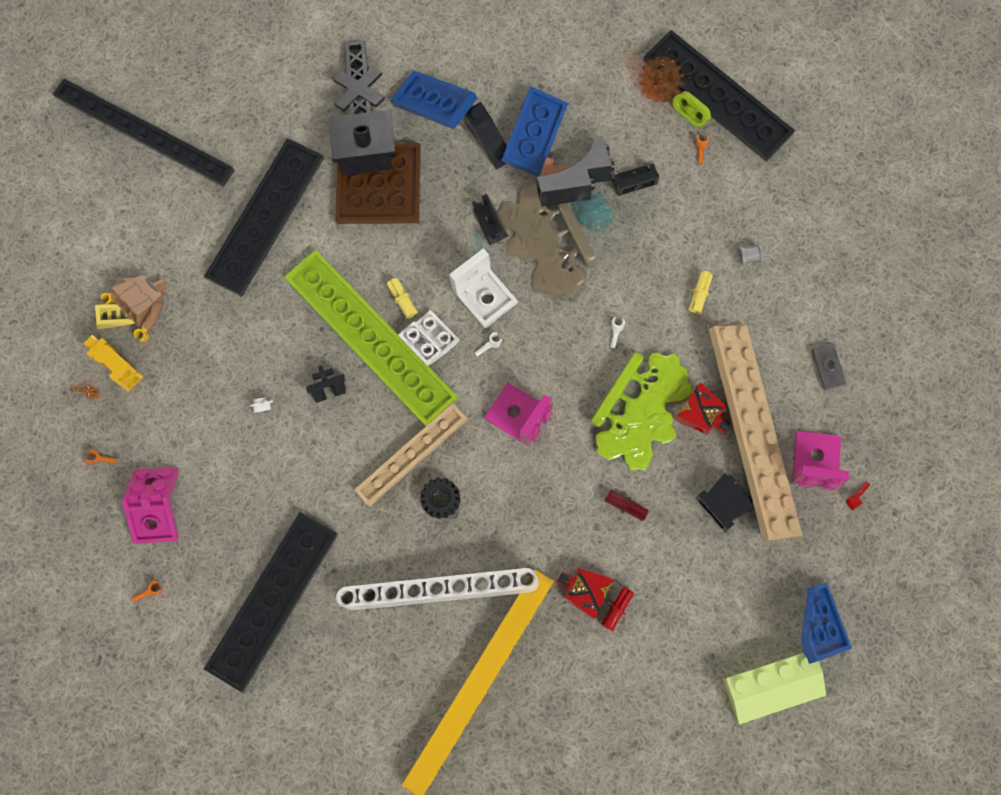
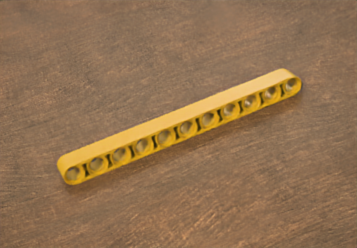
(476, 687)

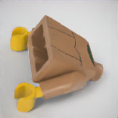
(139, 301)

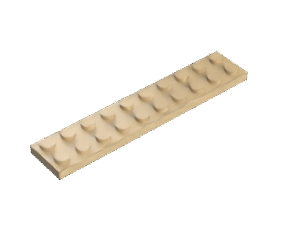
(755, 433)

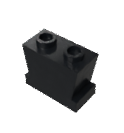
(725, 502)

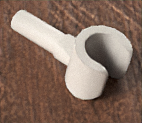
(616, 329)
(488, 345)

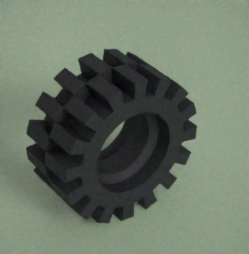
(436, 485)

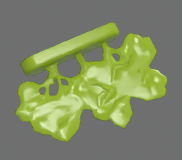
(645, 415)

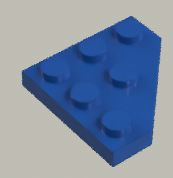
(822, 627)

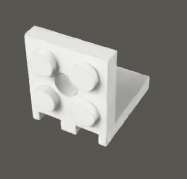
(476, 280)

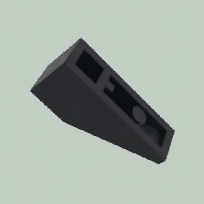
(486, 134)

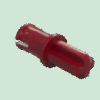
(626, 505)

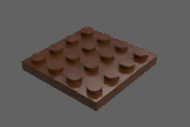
(382, 195)

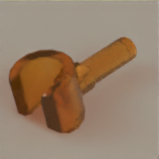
(91, 391)

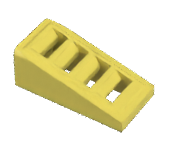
(101, 324)

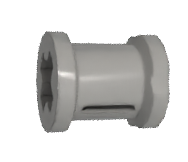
(751, 254)

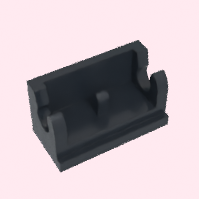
(635, 179)
(489, 220)

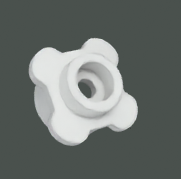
(261, 405)

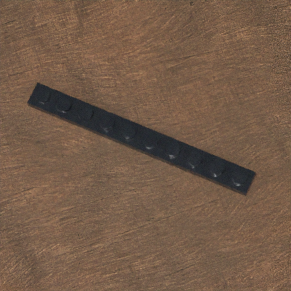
(144, 132)

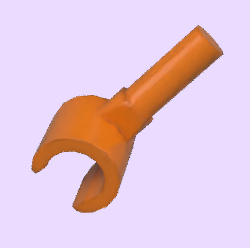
(701, 145)
(98, 458)
(147, 592)

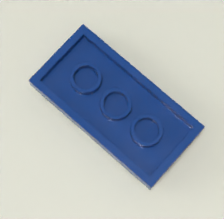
(434, 99)
(534, 131)

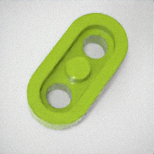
(691, 110)

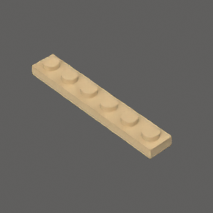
(411, 455)

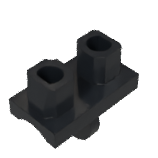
(317, 389)

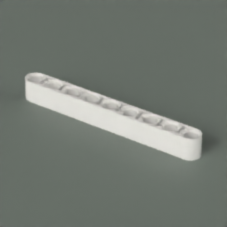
(426, 589)

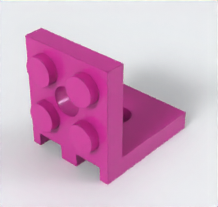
(532, 414)
(822, 473)
(149, 498)

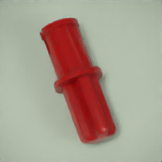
(617, 609)

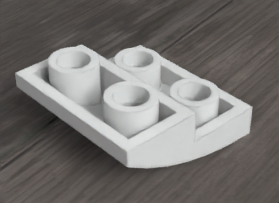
(429, 338)

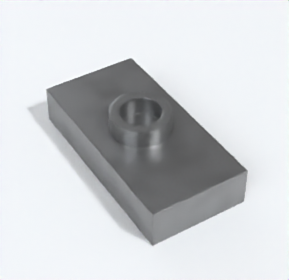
(829, 366)

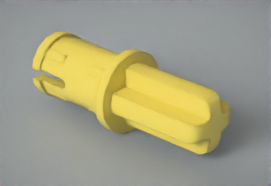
(700, 292)
(402, 298)

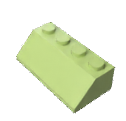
(774, 687)

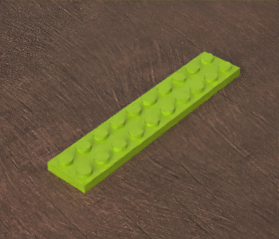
(371, 338)

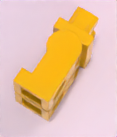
(109, 358)

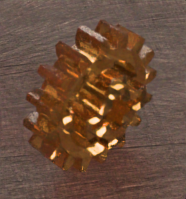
(652, 81)

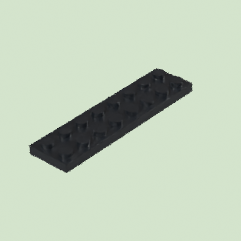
(725, 98)
(264, 217)
(271, 602)

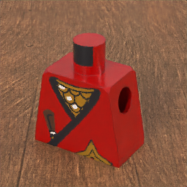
(703, 412)
(585, 590)

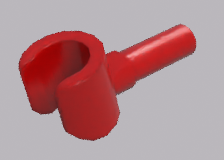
(854, 501)

